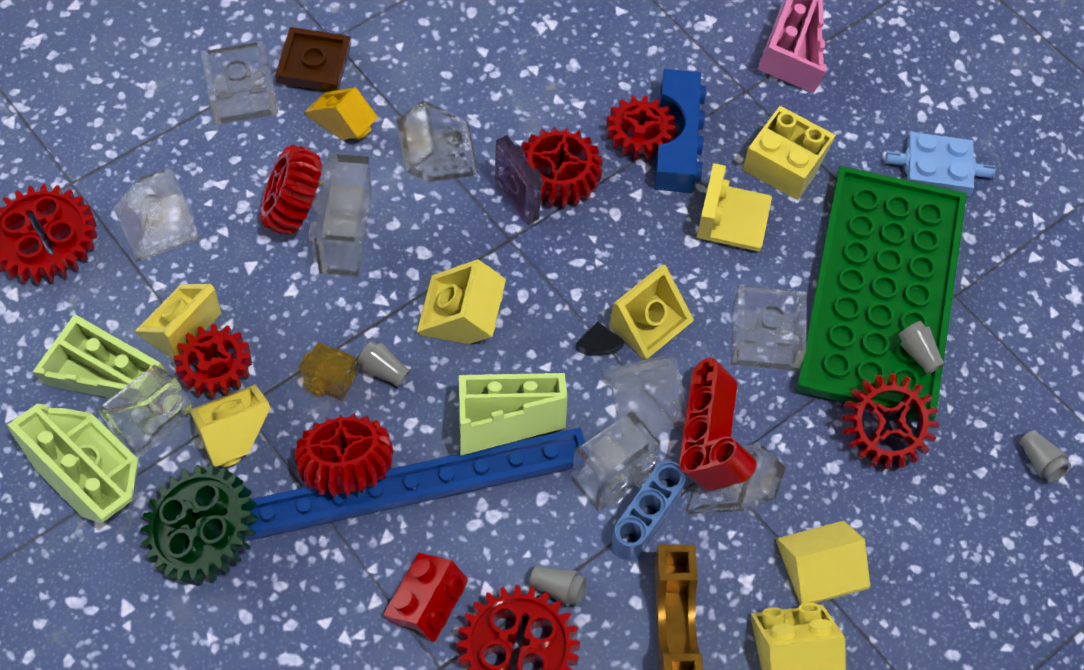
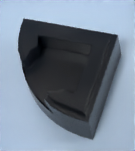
(599, 341)

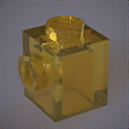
(328, 371)

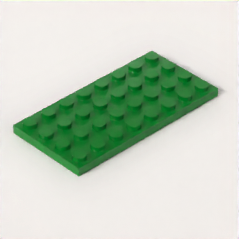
(880, 270)

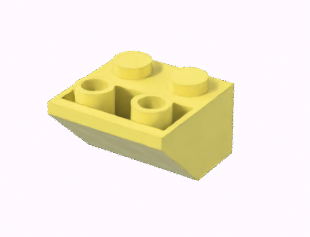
(788, 152)
(798, 639)

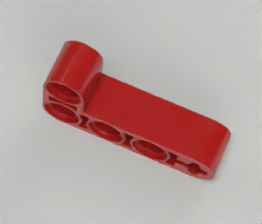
(707, 449)

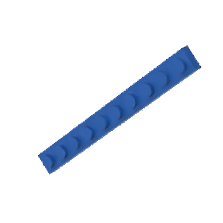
(419, 483)

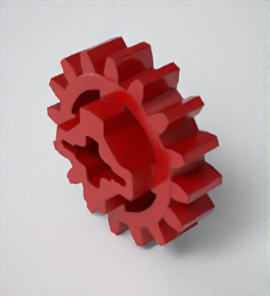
(640, 126)
(213, 361)

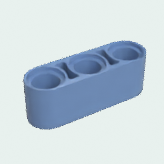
(640, 524)

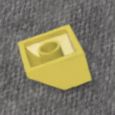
(231, 424)

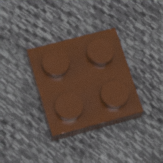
(313, 59)

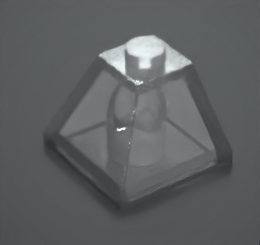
(155, 215)
(147, 411)
(743, 496)

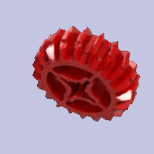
(579, 167)
(290, 190)
(910, 397)
(343, 455)

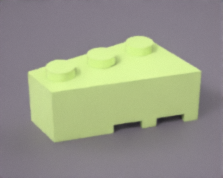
(91, 361)
(509, 408)

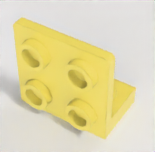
(733, 214)

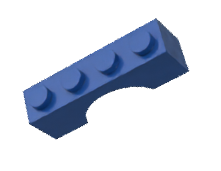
(677, 160)

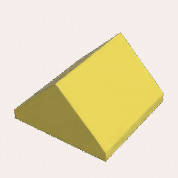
(650, 313)
(180, 314)
(825, 562)

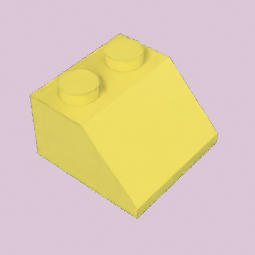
(462, 303)

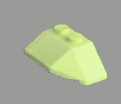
(78, 459)

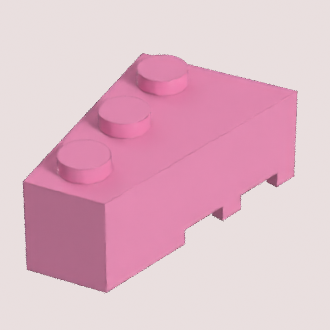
(796, 45)

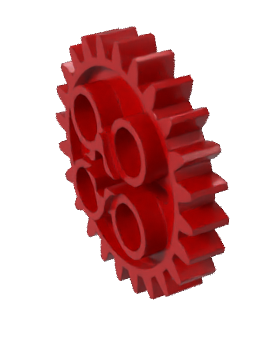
(66, 218)
(486, 638)

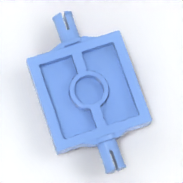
(940, 162)

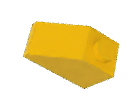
(343, 113)

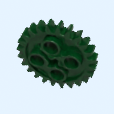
(199, 524)

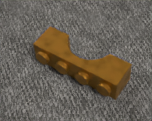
(676, 607)

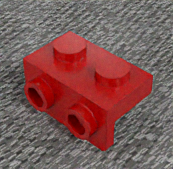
(427, 595)

